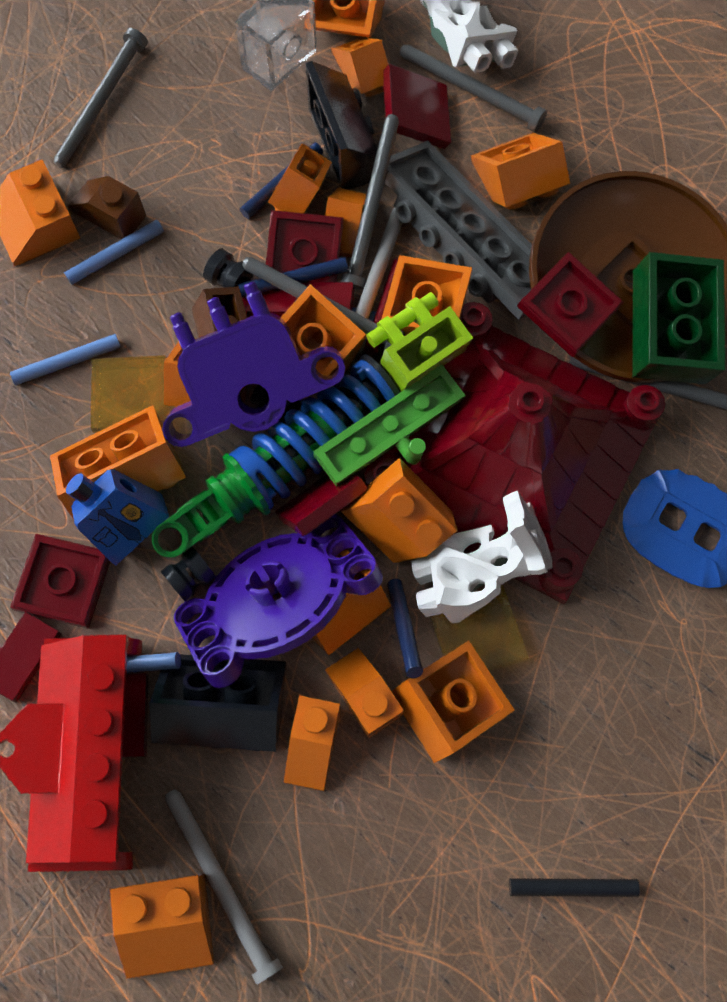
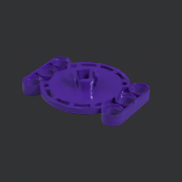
(249, 619)

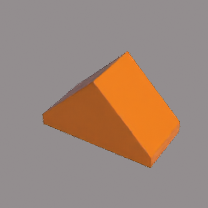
(350, 206)

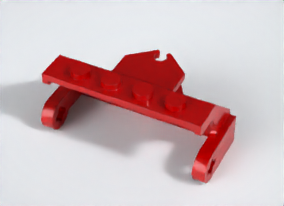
(73, 754)

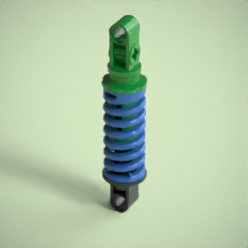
(287, 448)

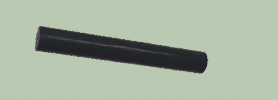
(574, 887)

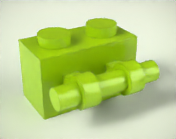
(423, 349)

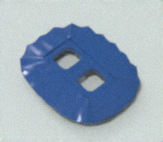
(673, 549)

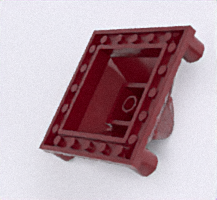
(533, 431)

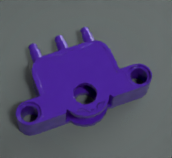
(238, 355)

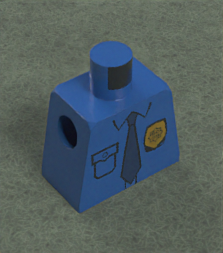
(115, 512)

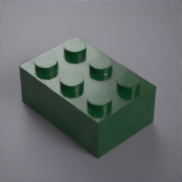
(678, 318)

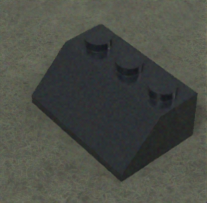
(341, 125)
(237, 716)

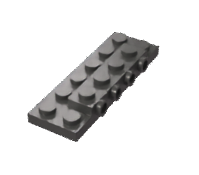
(460, 224)

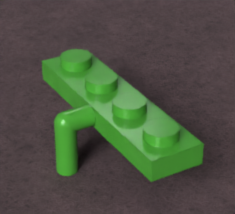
(390, 427)

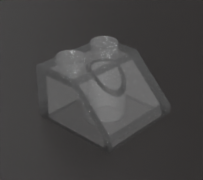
(276, 38)

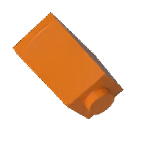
(363, 64)
(300, 181)
(365, 692)
(311, 742)

